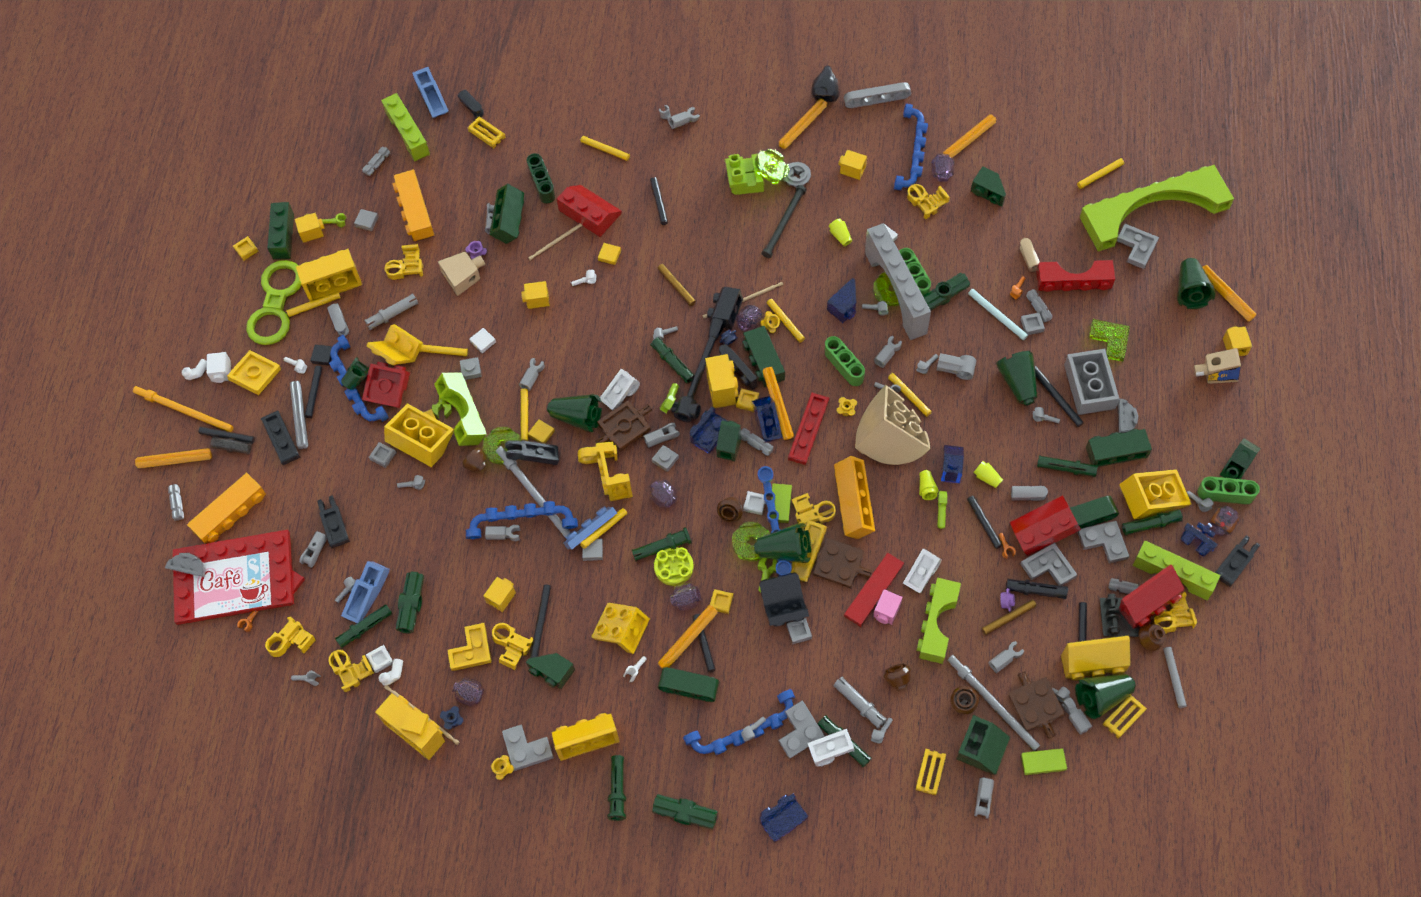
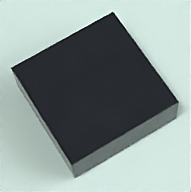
(321, 355)

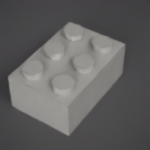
(1091, 381)

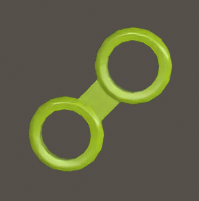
(273, 303)

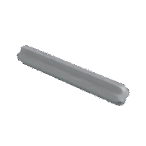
(298, 414)

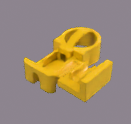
(931, 203)
(410, 263)
(591, 454)
(807, 513)
(1177, 616)
(290, 633)
(516, 645)
(353, 672)

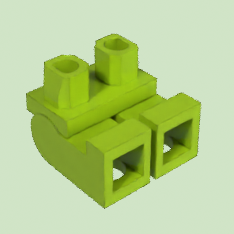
(742, 175)

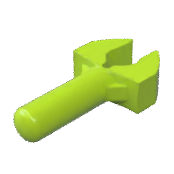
(670, 399)
(437, 407)
(942, 502)
(766, 572)

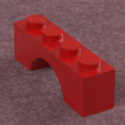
(1053, 277)

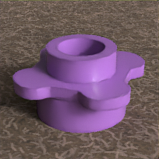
(475, 245)
(1007, 600)

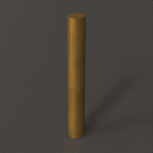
(676, 284)
(1008, 617)

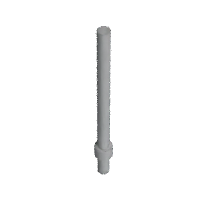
(512, 465)
(965, 673)

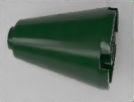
(1194, 285)
(1020, 376)
(577, 411)
(786, 544)
(1103, 693)

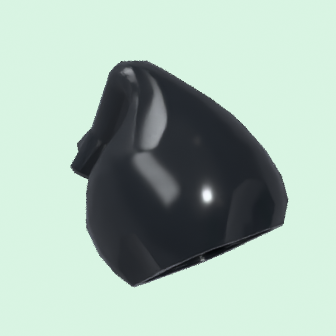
(826, 86)

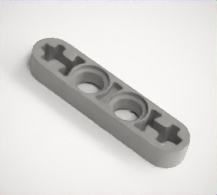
(895, 92)

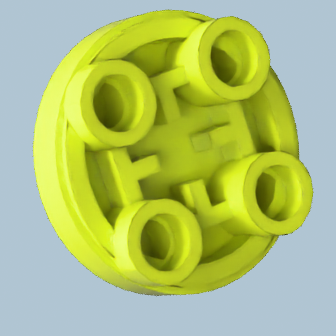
(673, 566)

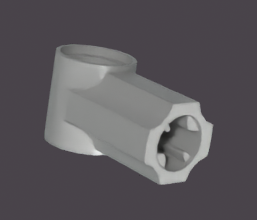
(961, 366)

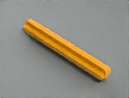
(802, 124)
(970, 136)
(1229, 294)
(775, 394)
(173, 458)
(688, 636)

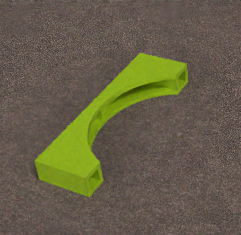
(1198, 187)

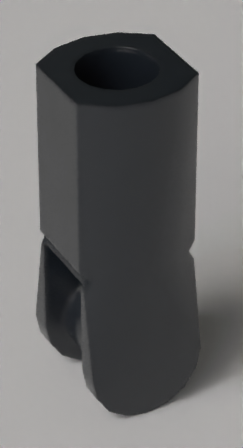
(470, 103)

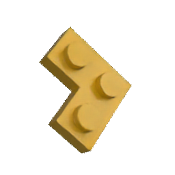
(475, 652)

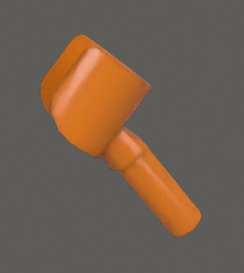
(1016, 291)
(1006, 547)
(249, 619)

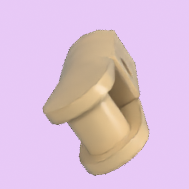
(1029, 254)

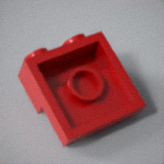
(385, 384)

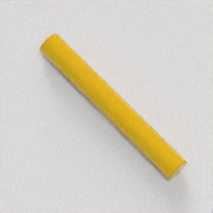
(605, 148)
(1100, 173)
(312, 304)
(785, 320)
(444, 350)
(910, 395)
(524, 414)
(601, 530)

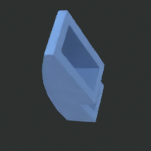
(430, 92)
(365, 591)

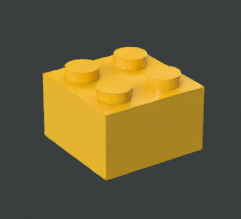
(721, 381)

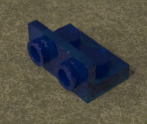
(706, 432)
(783, 817)

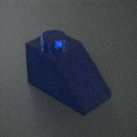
(843, 303)
(767, 418)
(952, 464)

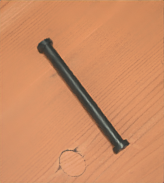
(800, 190)

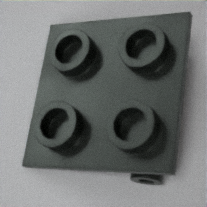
(1113, 621)

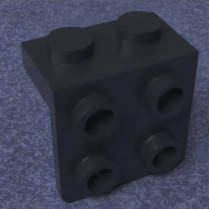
(783, 599)

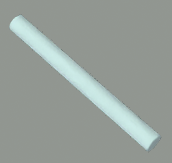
(996, 313)

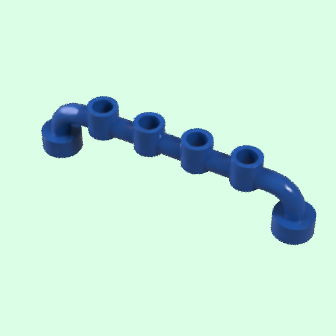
(919, 142)
(359, 406)
(765, 475)
(512, 513)
(736, 738)

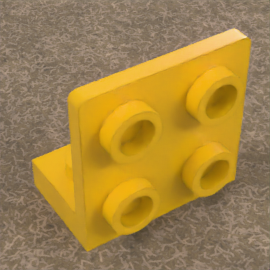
(397, 346)
(616, 487)
(622, 626)

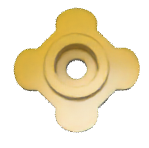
(775, 321)
(846, 411)
(498, 763)

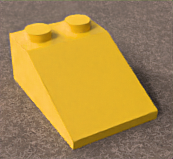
(1154, 493)

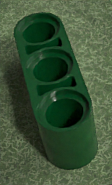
(538, 170)
(1095, 512)
(688, 684)

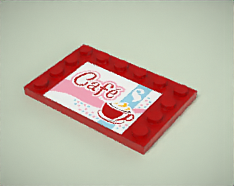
(238, 578)

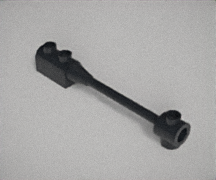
(721, 316)

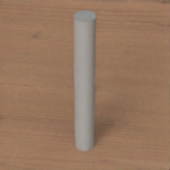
(1174, 677)

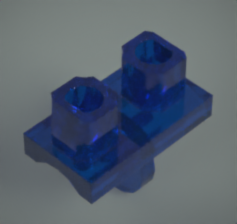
(1206, 543)

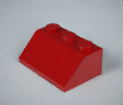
(587, 209)
(1045, 526)
(1152, 597)

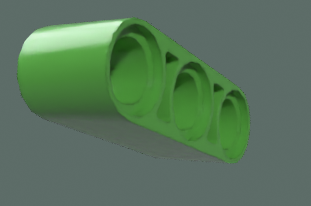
(914, 266)
(846, 369)
(1236, 486)

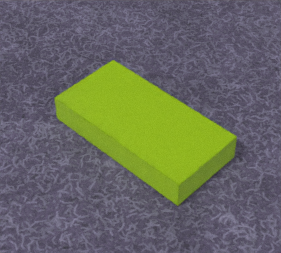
(782, 502)
(1043, 761)

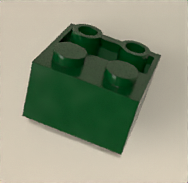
(983, 745)

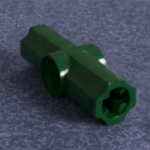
(951, 288)
(410, 602)
(685, 811)

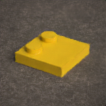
(254, 372)

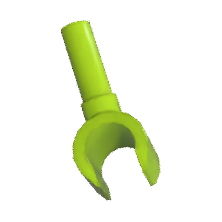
(340, 216)

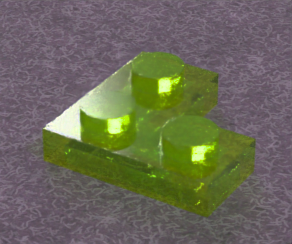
(1114, 334)

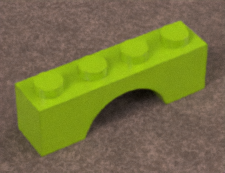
(406, 126)
(453, 389)
(1195, 577)
(934, 643)

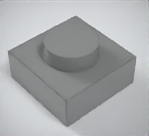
(470, 368)
(665, 458)

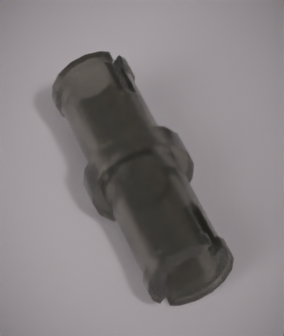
(231, 445)

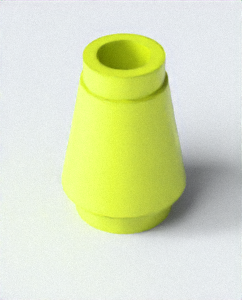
(840, 232)
(987, 474)
(927, 486)

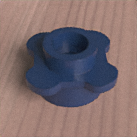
(728, 337)
(448, 723)

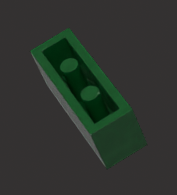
(507, 214)
(280, 230)
(762, 354)
(1118, 447)

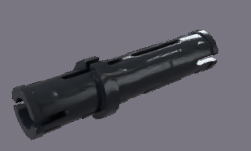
(1027, 587)

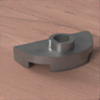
(1126, 416)
(187, 563)

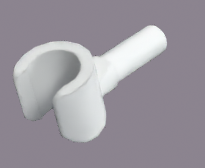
(590, 278)
(300, 366)
(633, 670)

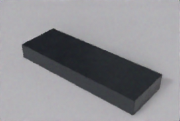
(280, 437)

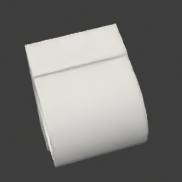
(619, 388)
(922, 570)
(827, 748)

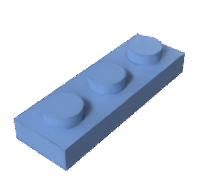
(589, 527)

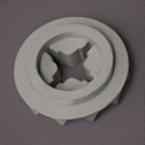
(798, 168)

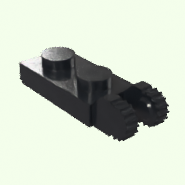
(744, 372)
(532, 452)
(333, 523)
(1236, 562)

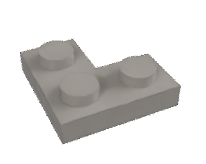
(1140, 241)
(1105, 535)
(1049, 560)
(805, 730)
(523, 753)

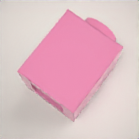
(887, 607)

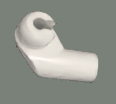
(197, 372)
(394, 674)

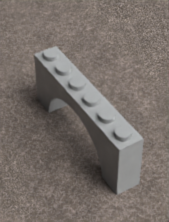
(882, 251)

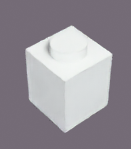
(218, 367)

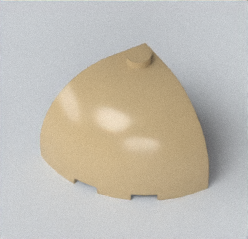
(891, 430)

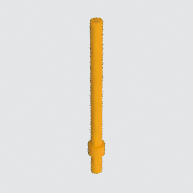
(152, 396)

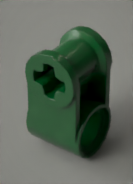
(355, 374)

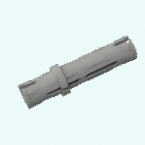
(392, 311)
(867, 709)

